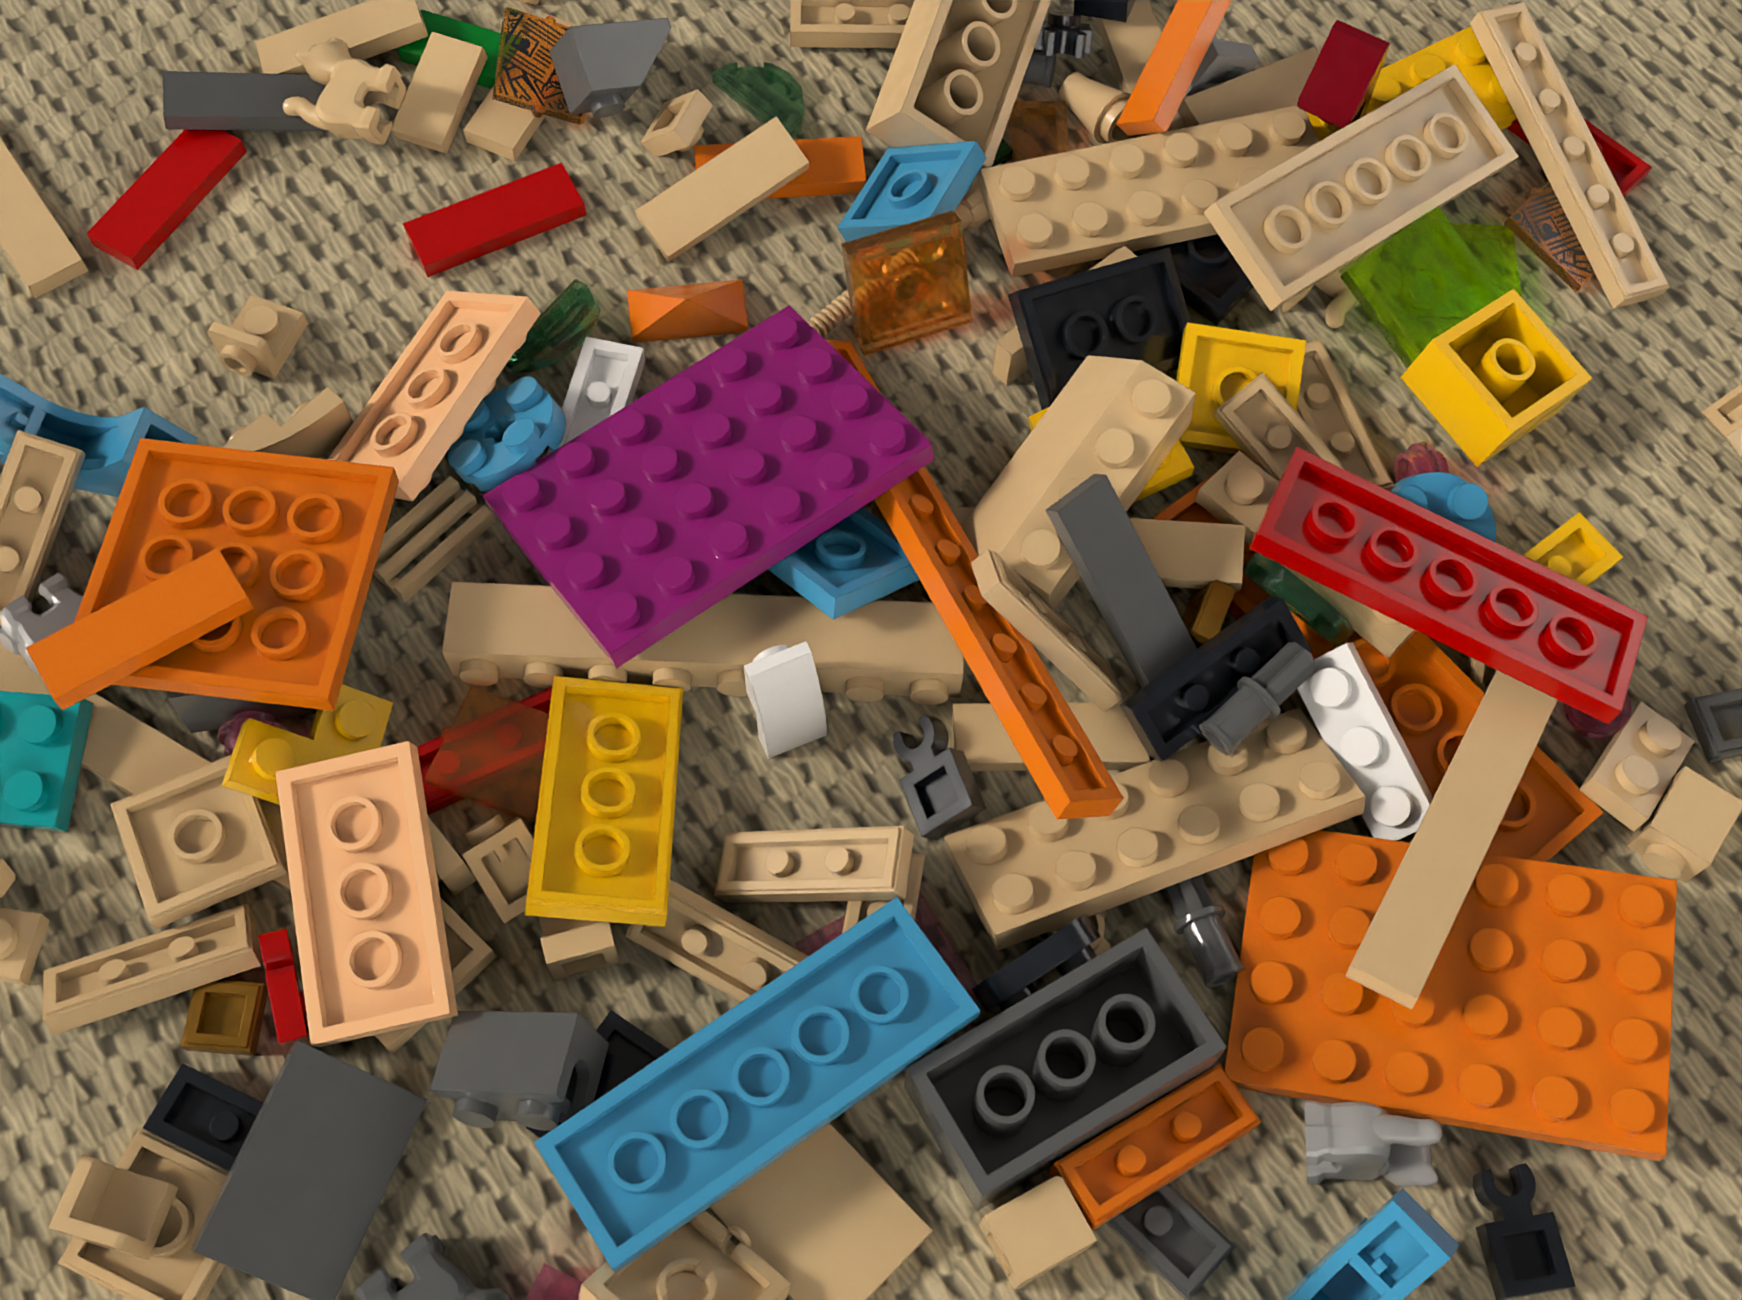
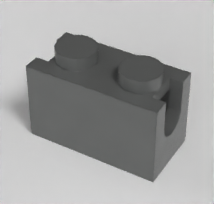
(519, 1067)

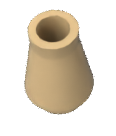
(1095, 106)

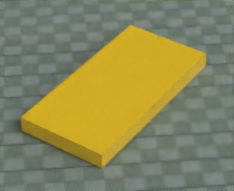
(606, 803)

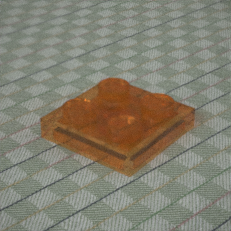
(907, 282)

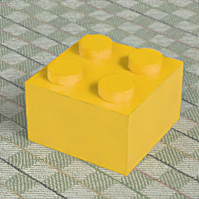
(1495, 377)

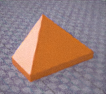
(687, 311)

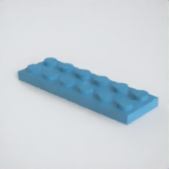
(755, 1083)

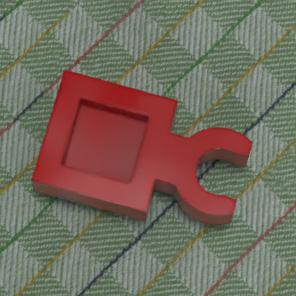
(284, 990)

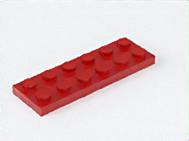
(1452, 585)

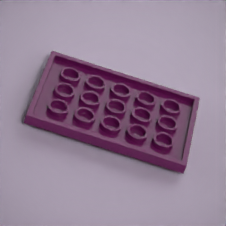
(706, 483)

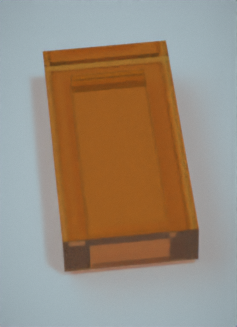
(1038, 129)

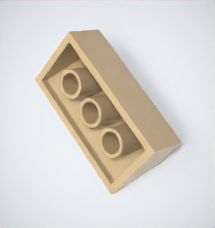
(957, 72)
(1108, 421)

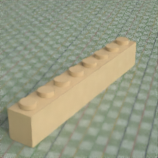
(865, 653)

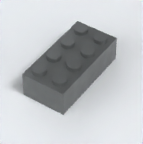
(1062, 1067)

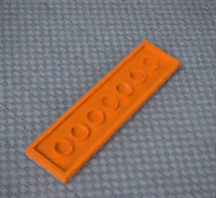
(1432, 711)

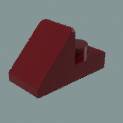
(1343, 75)

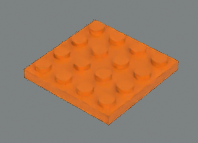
(293, 535)

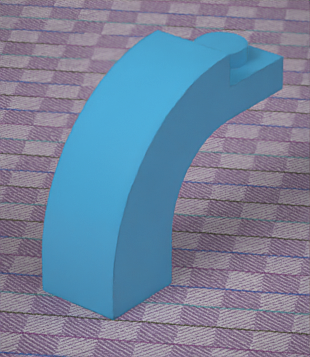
(104, 440)
(1380, 1256)

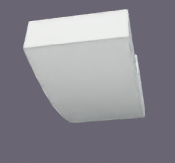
(785, 698)

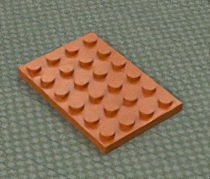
(1530, 1025)

